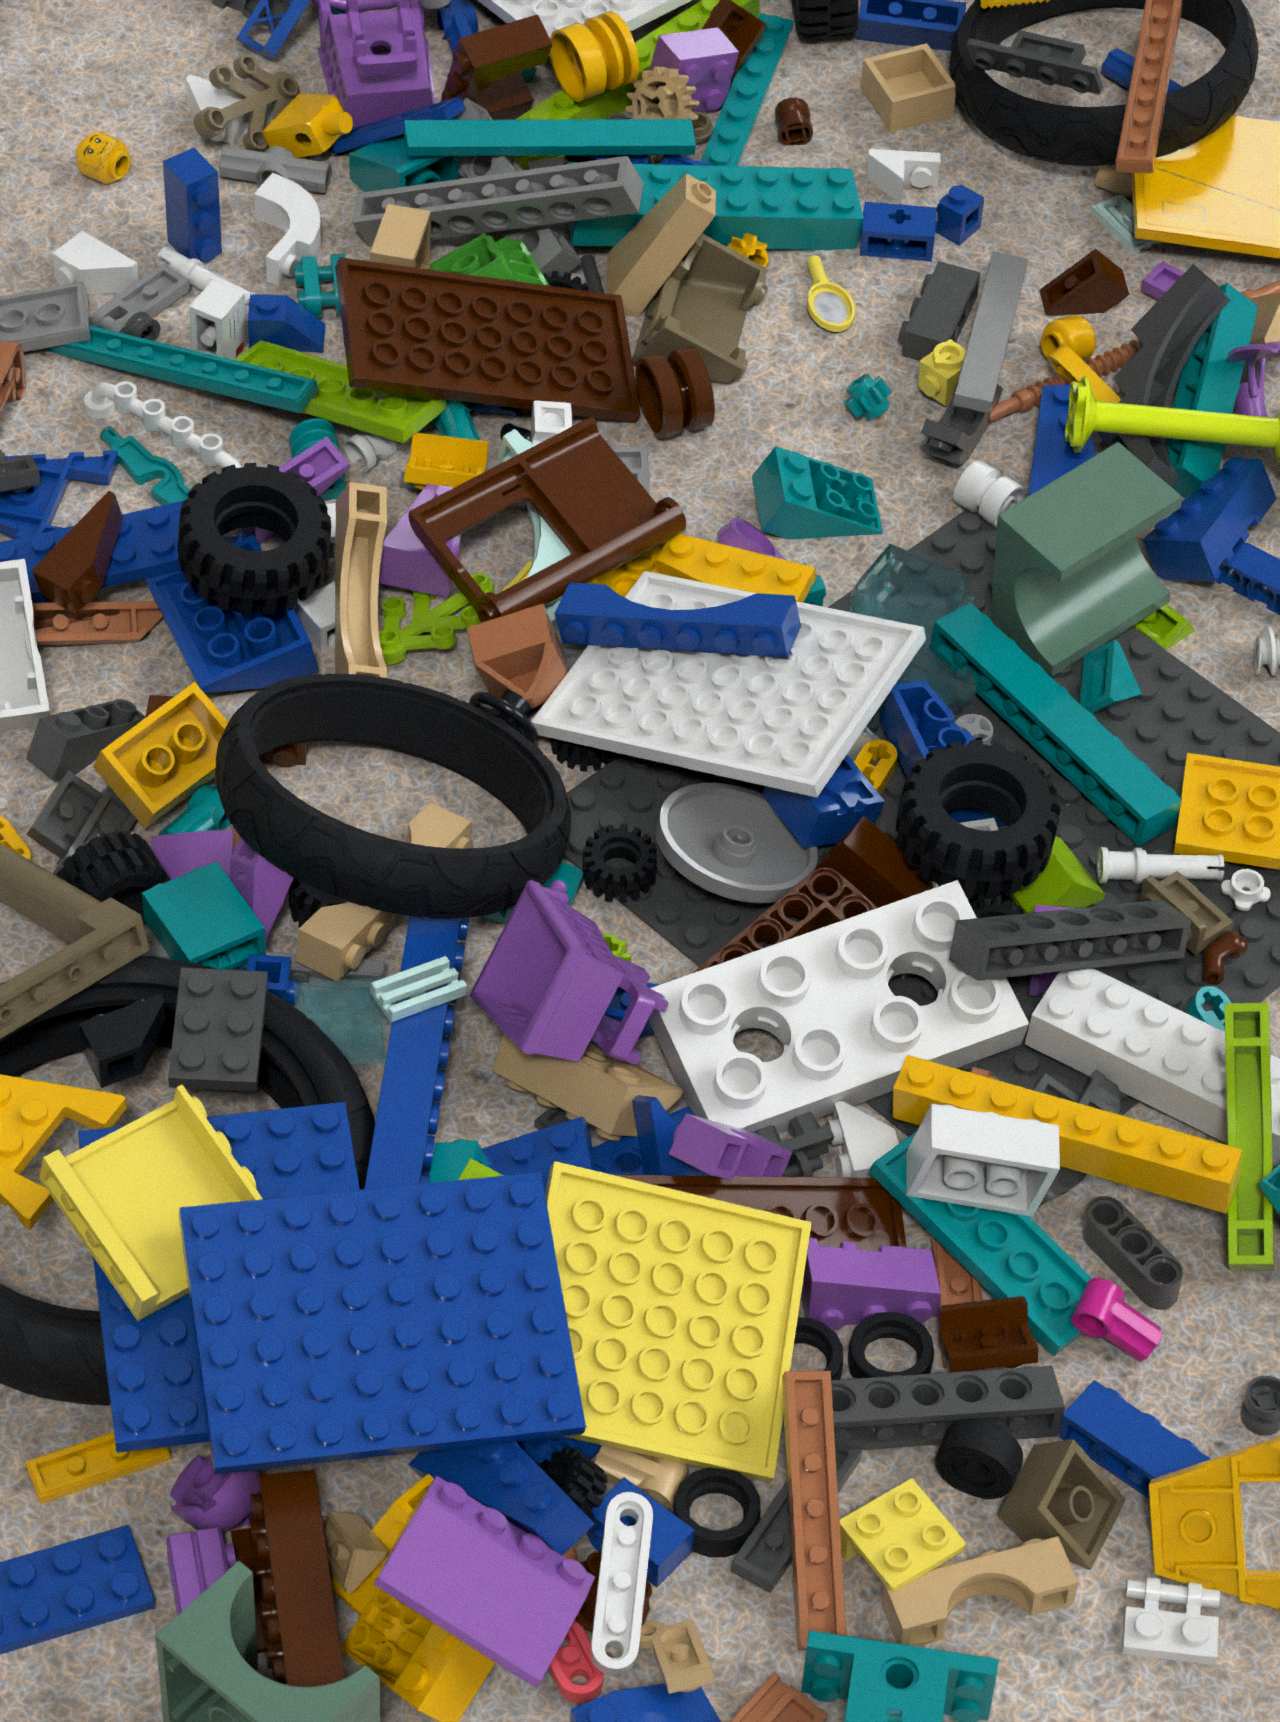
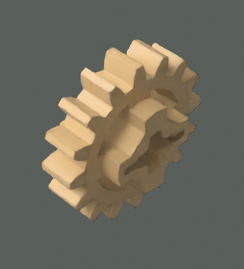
(665, 102)

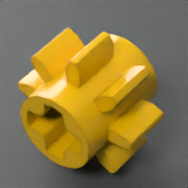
(750, 248)

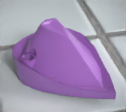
(745, 536)

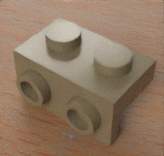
(1207, 919)

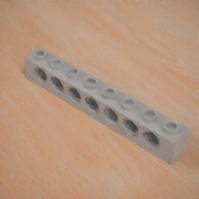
(511, 199)

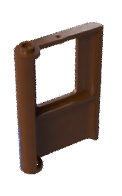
(577, 491)

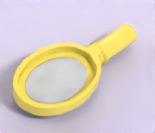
(828, 302)

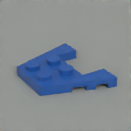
(35, 508)

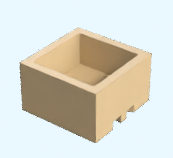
(908, 87)
(403, 237)

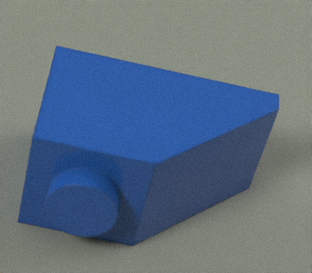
(284, 323)

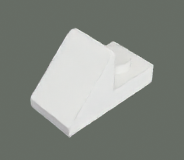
(897, 168)

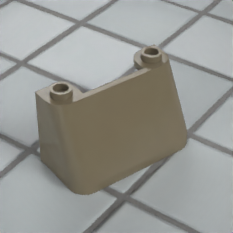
(704, 308)

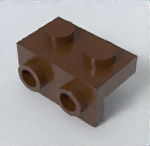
(738, 26)
(986, 1334)

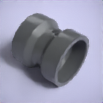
(1262, 1406)

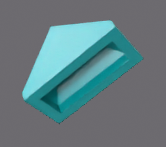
(1106, 678)

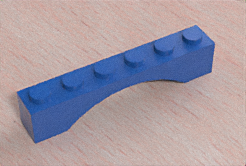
(744, 627)

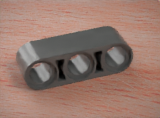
(1149, 1258)

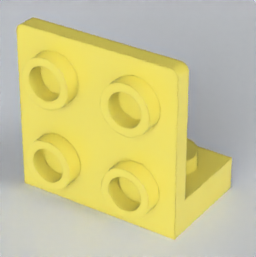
(900, 1535)

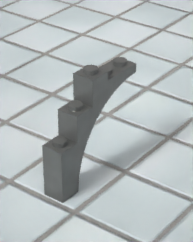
(1165, 343)

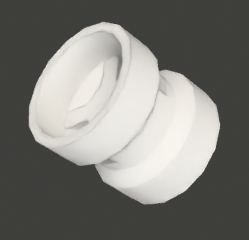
(368, 447)

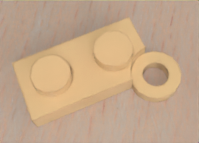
(678, 1655)

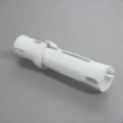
(195, 271)

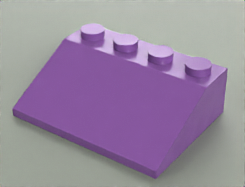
(485, 1580)

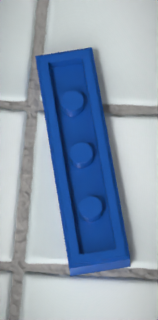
(394, 125)

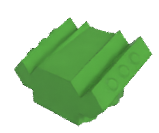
(486, 258)

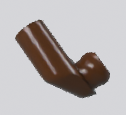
(1214, 955)

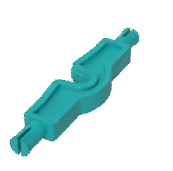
(145, 467)

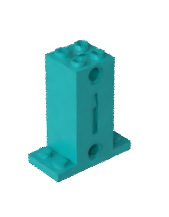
(897, 1680)

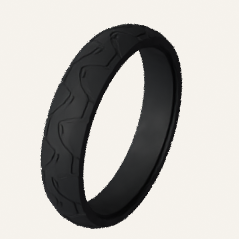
(1093, 133)
(368, 866)

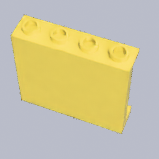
(128, 1195)

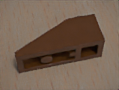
(79, 562)

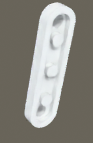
(621, 1583)

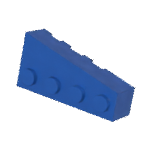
(1051, 453)
(920, 723)

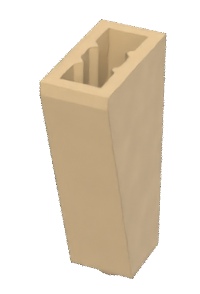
(659, 242)

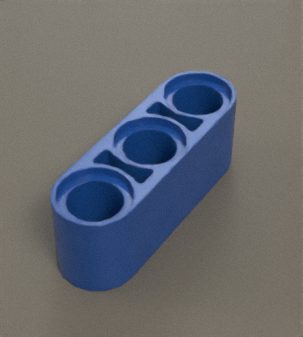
(1253, 575)

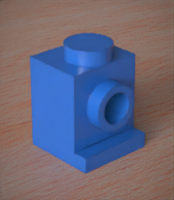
(959, 214)

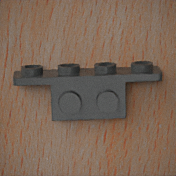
(1040, 59)

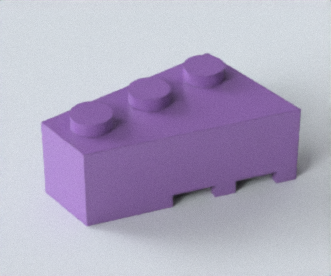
(408, 562)
(853, 1284)

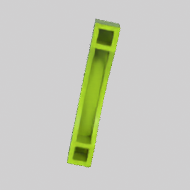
(1250, 1130)

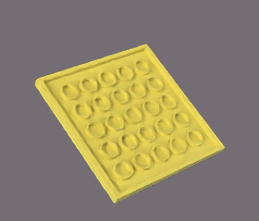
(677, 1317)

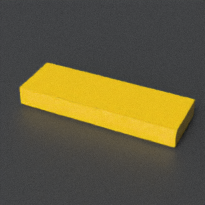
(87, 1466)

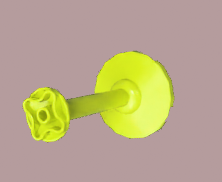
(1090, 415)

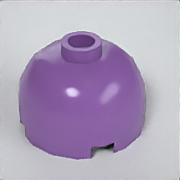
(212, 1499)

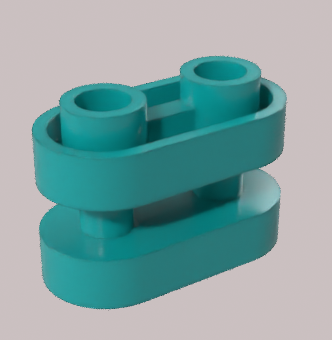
(308, 275)

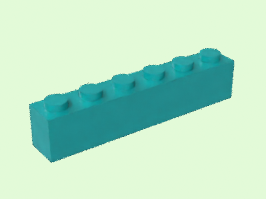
(1211, 385)

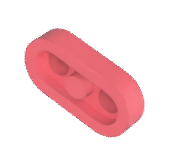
(574, 1662)

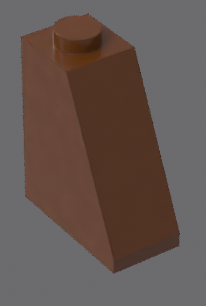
(874, 865)

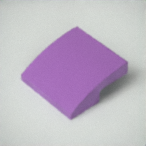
(191, 850)

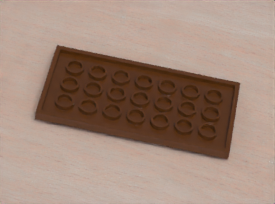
(485, 339)

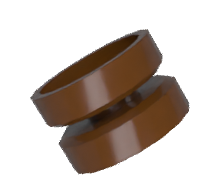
(675, 392)

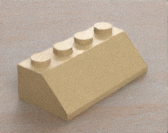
(592, 1088)

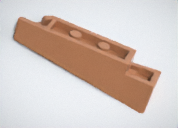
(95, 622)

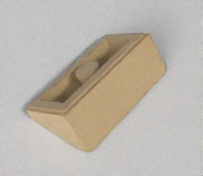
(351, 1548)

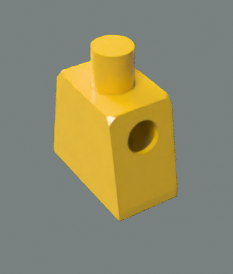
(309, 125)

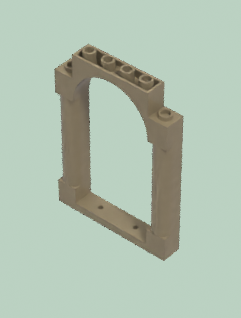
(99, 932)

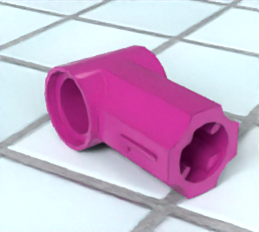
(1106, 1315)

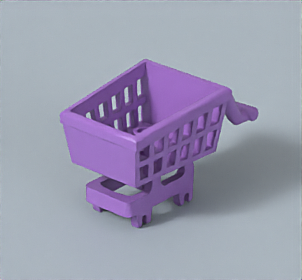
(373, 84)
(556, 979)

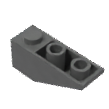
(77, 736)

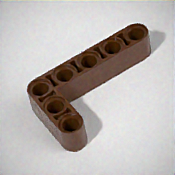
(801, 902)

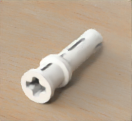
(1139, 865)

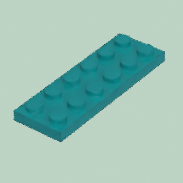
(1001, 1251)

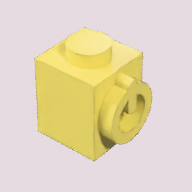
(941, 371)

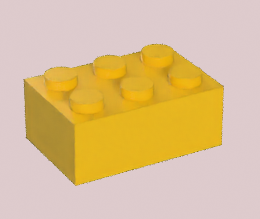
(164, 755)

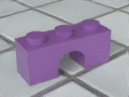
(727, 1149)

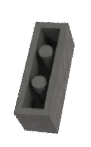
(940, 311)

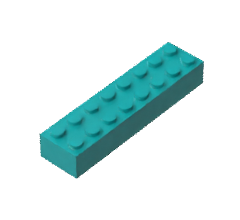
(777, 204)

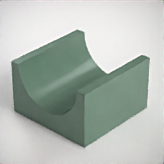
(1072, 559)
(212, 1662)

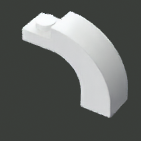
(297, 215)

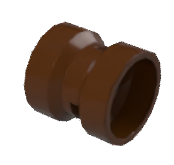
(793, 122)

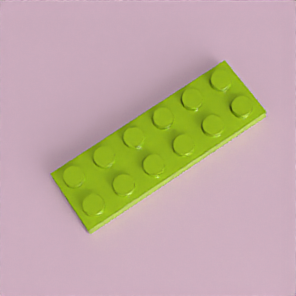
(368, 411)

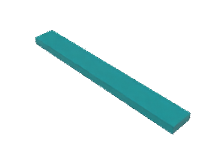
(549, 137)
(193, 369)

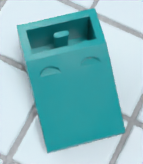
(813, 498)

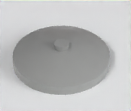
(731, 843)

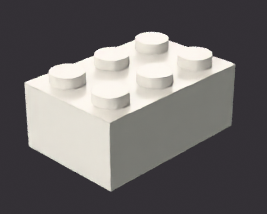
(982, 1160)

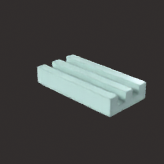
(1121, 225)
(414, 984)

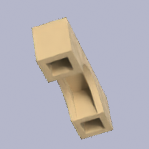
(1030, 1575)

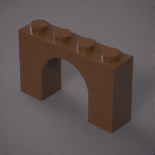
(490, 64)

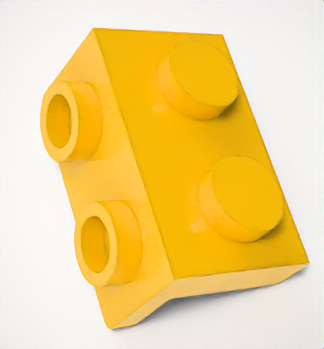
(445, 460)

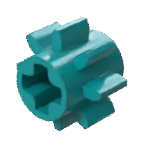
(868, 396)

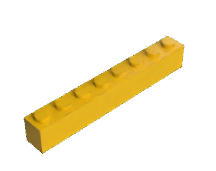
(1089, 1137)

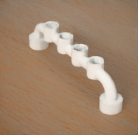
(123, 397)

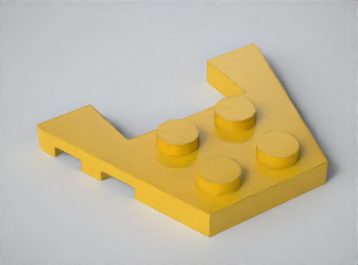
(27, 1120)
(1201, 1523)

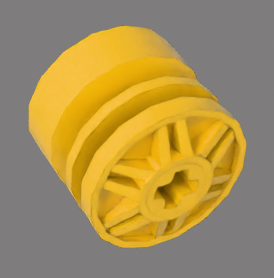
(594, 56)

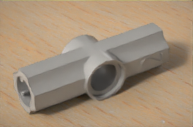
(258, 166)

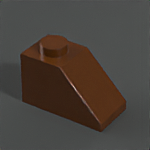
(1086, 287)

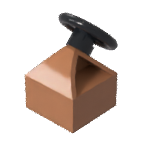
(519, 665)

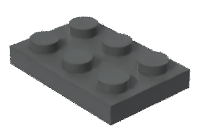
(218, 1029)

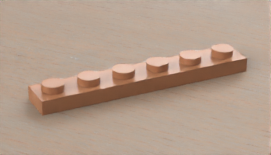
(813, 1504)

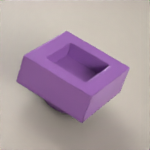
(1160, 280)

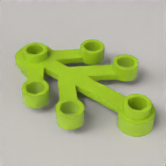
(397, 641)

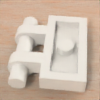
(1168, 1633)

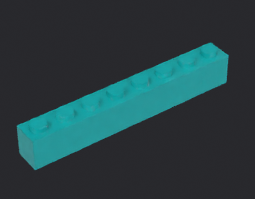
(1056, 725)

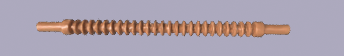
(1024, 399)

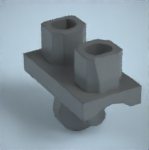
(807, 1144)

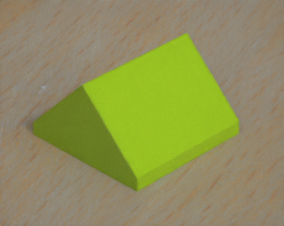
(1060, 884)

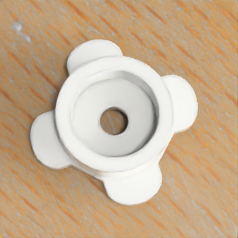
(1246, 889)

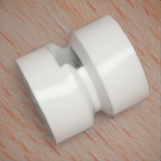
(986, 492)

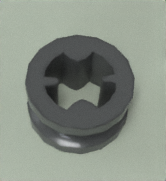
(142, 326)

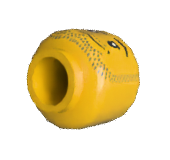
(103, 158)

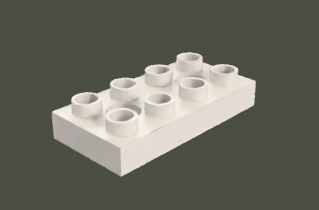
(833, 1015)

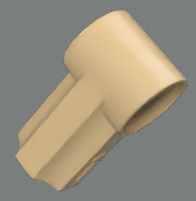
(652, 1475)

